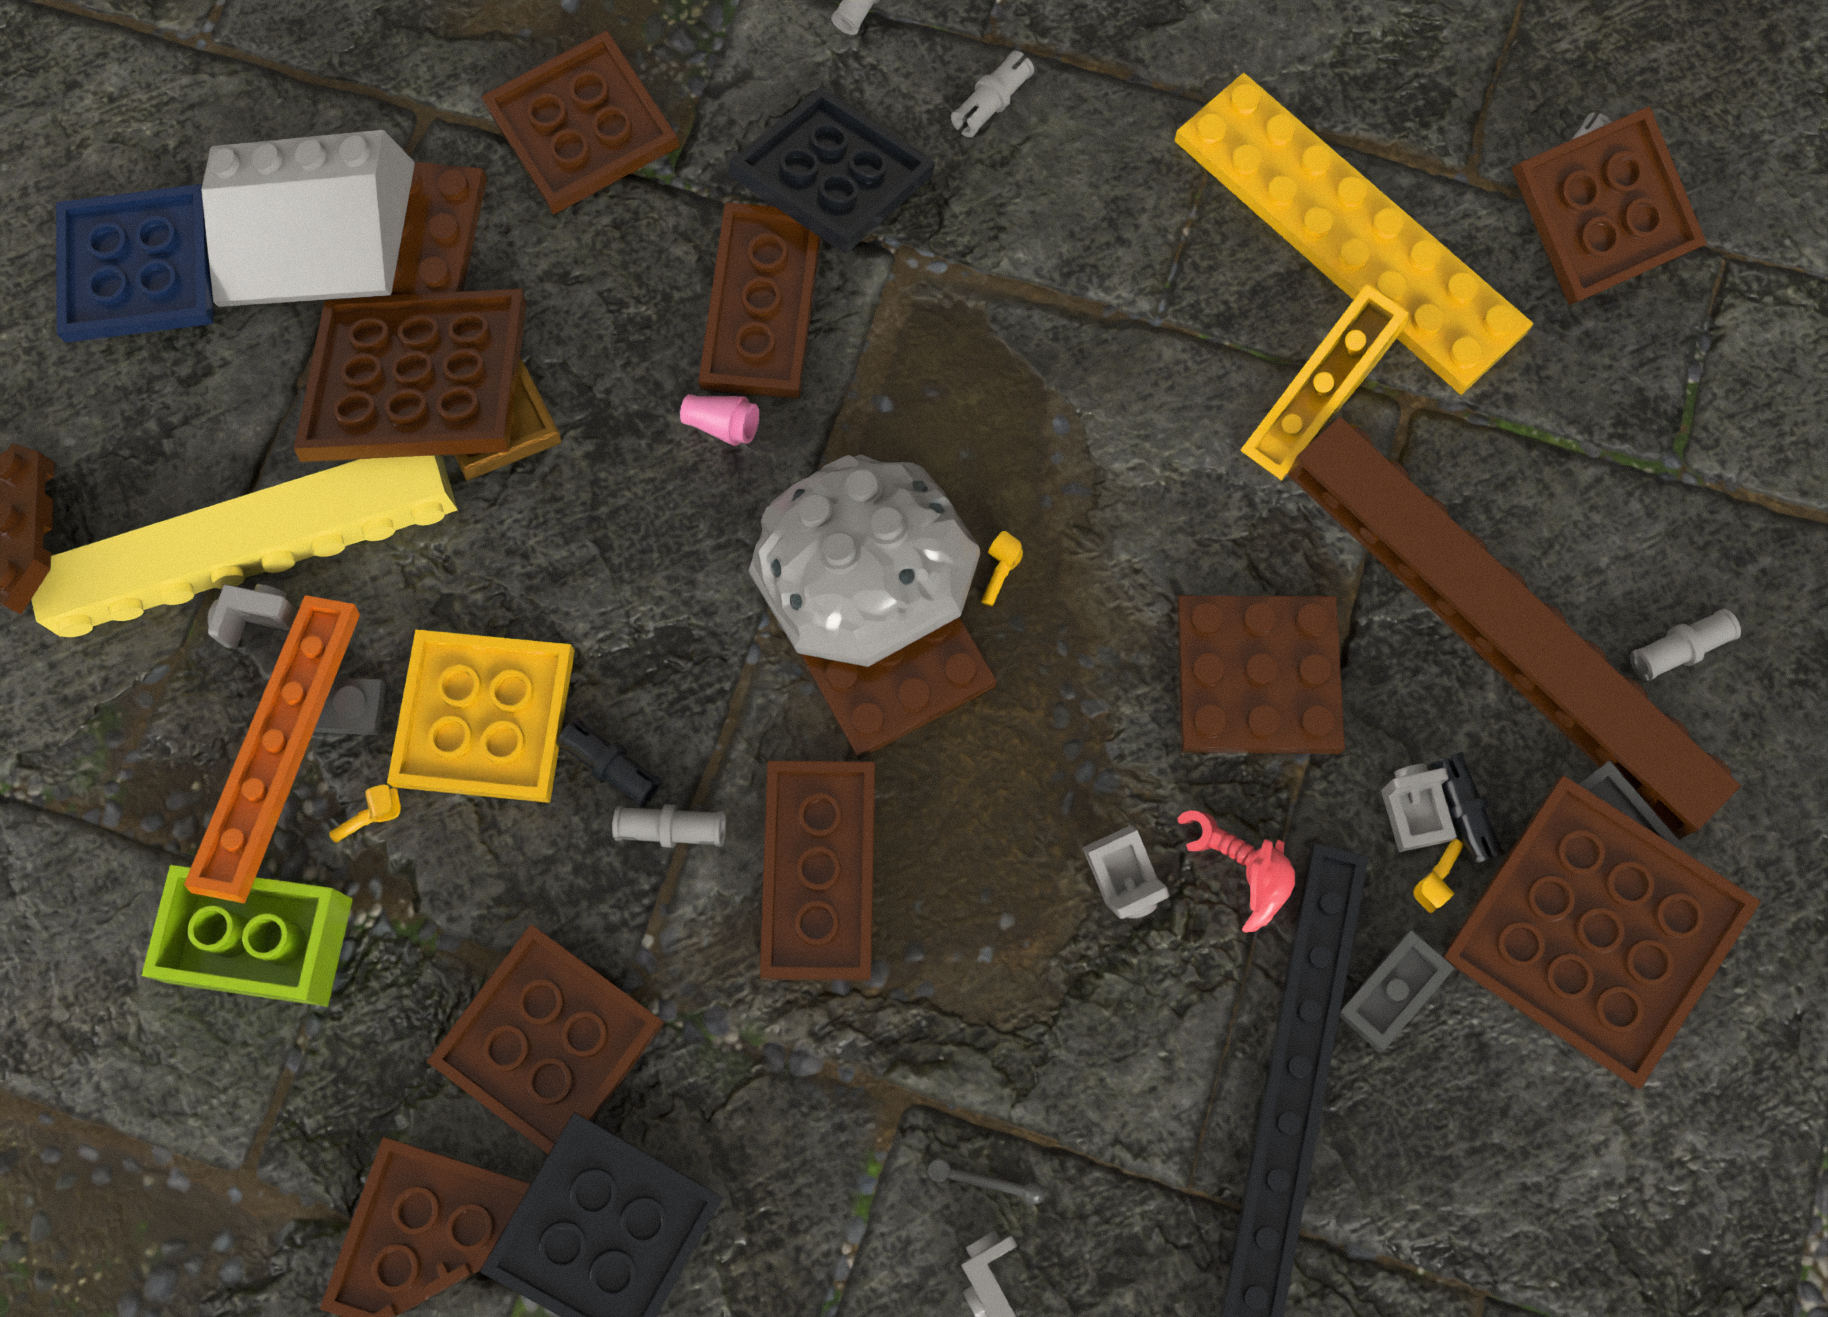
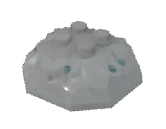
(863, 559)

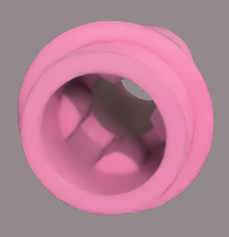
(723, 417)

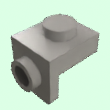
(239, 605)
(1418, 807)
(1125, 874)
(985, 1293)

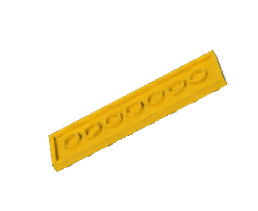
(1352, 230)

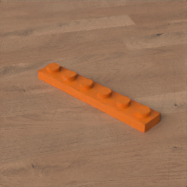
(272, 751)

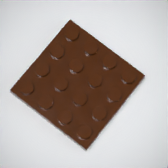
(413, 376)
(1600, 931)

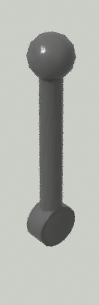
(940, 1171)

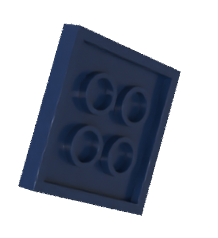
(132, 264)

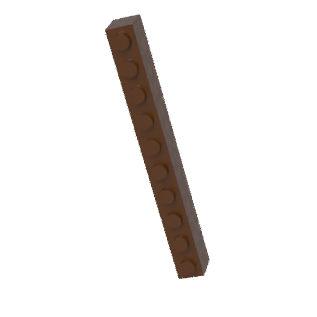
(1512, 627)

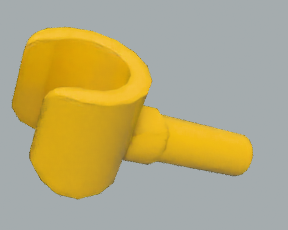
(1009, 554)
(382, 806)
(1432, 890)

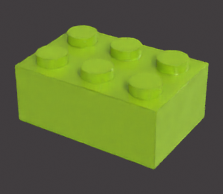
(271, 947)

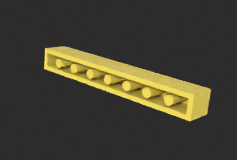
(240, 540)

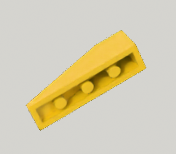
(1326, 380)

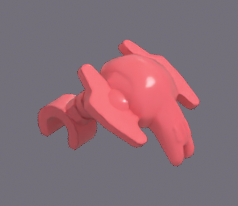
(1267, 869)

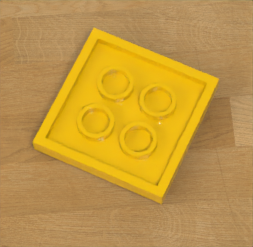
(481, 716)

